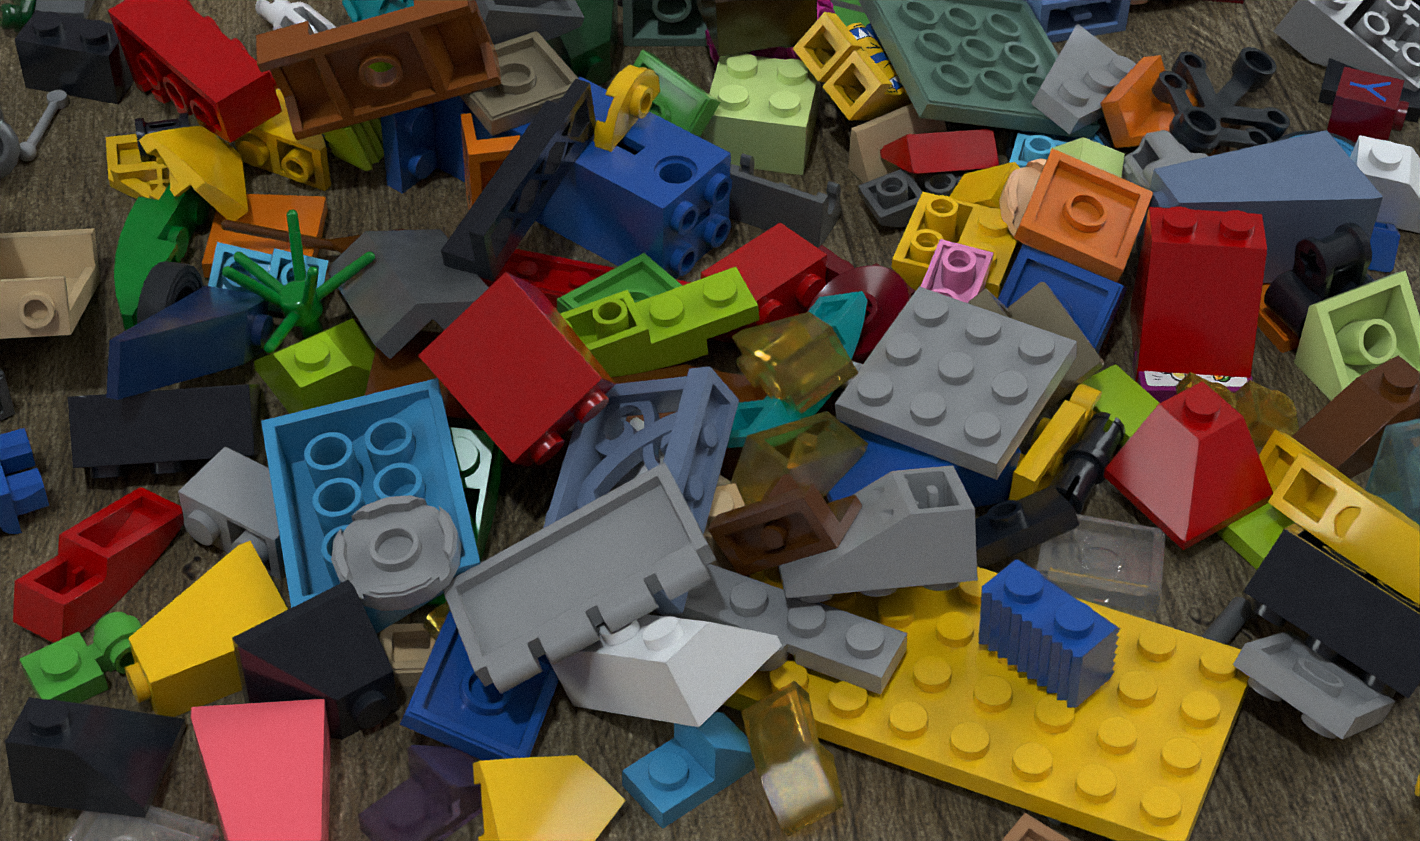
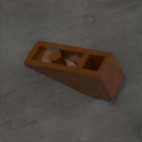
(1353, 423)

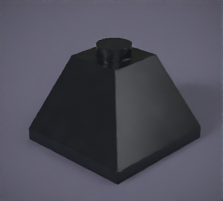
(320, 652)
(90, 756)

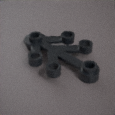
(1200, 127)

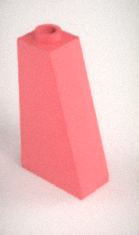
(267, 768)

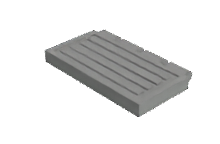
(575, 576)

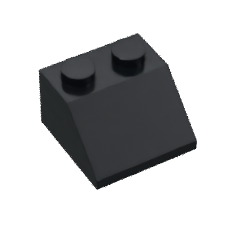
(73, 57)

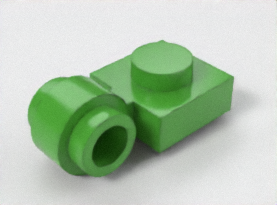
(76, 671)

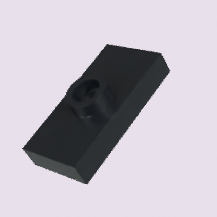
(1022, 524)

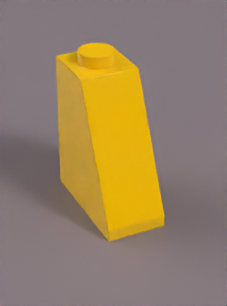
(187, 648)

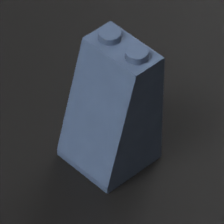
(1296, 183)

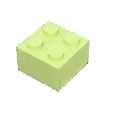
(764, 111)

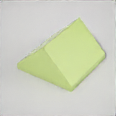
(1359, 332)

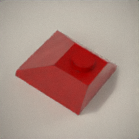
(1191, 467)

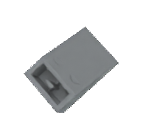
(1359, 33)
(907, 534)

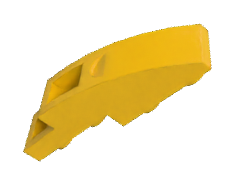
(1343, 514)

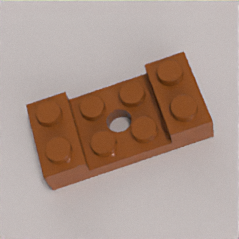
(325, 77)

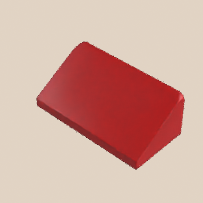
(943, 151)

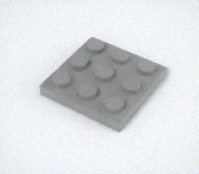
(957, 381)

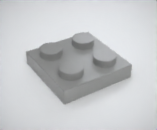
(1325, 692)

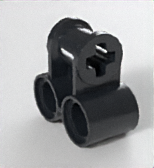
(1320, 272)

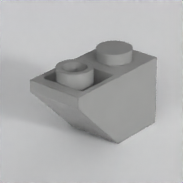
(232, 505)

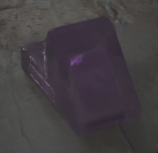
(428, 804)

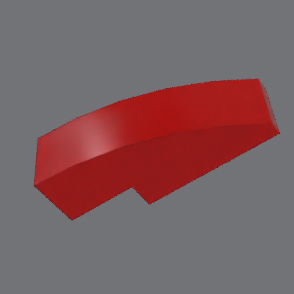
(95, 565)

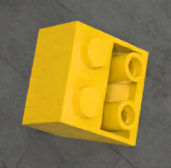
(957, 222)

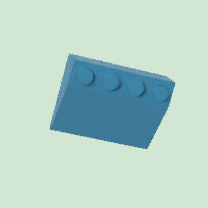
(351, 455)

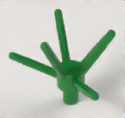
(298, 298)

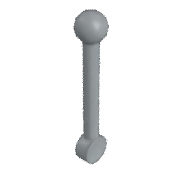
(56, 101)

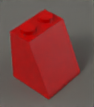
(1198, 292)
(519, 370)

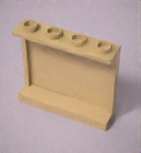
(46, 281)

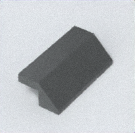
(404, 285)

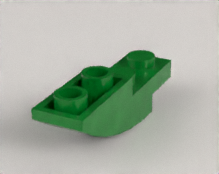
(151, 235)

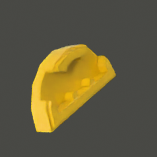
(632, 97)

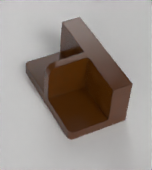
(782, 526)

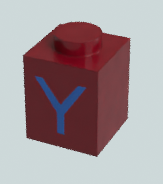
(1367, 106)

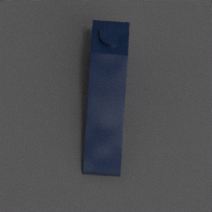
(188, 340)

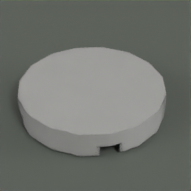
(397, 552)

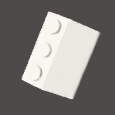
(664, 668)

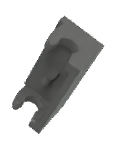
(769, 203)

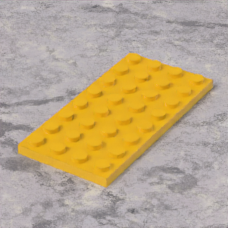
(1117, 765)

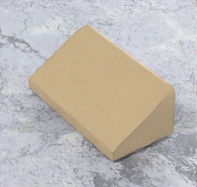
(871, 136)

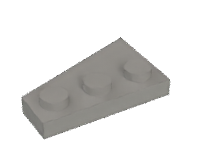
(1080, 81)

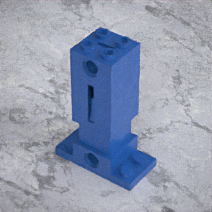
(650, 195)

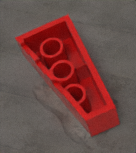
(194, 66)

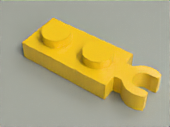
(1050, 442)

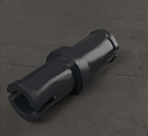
(1087, 460)

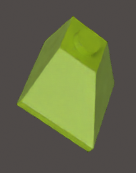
(320, 368)

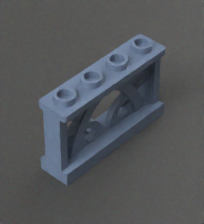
(690, 439)

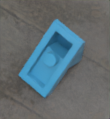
(689, 768)

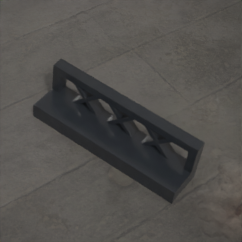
(522, 185)

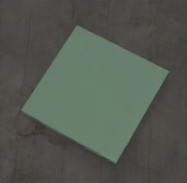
(969, 60)

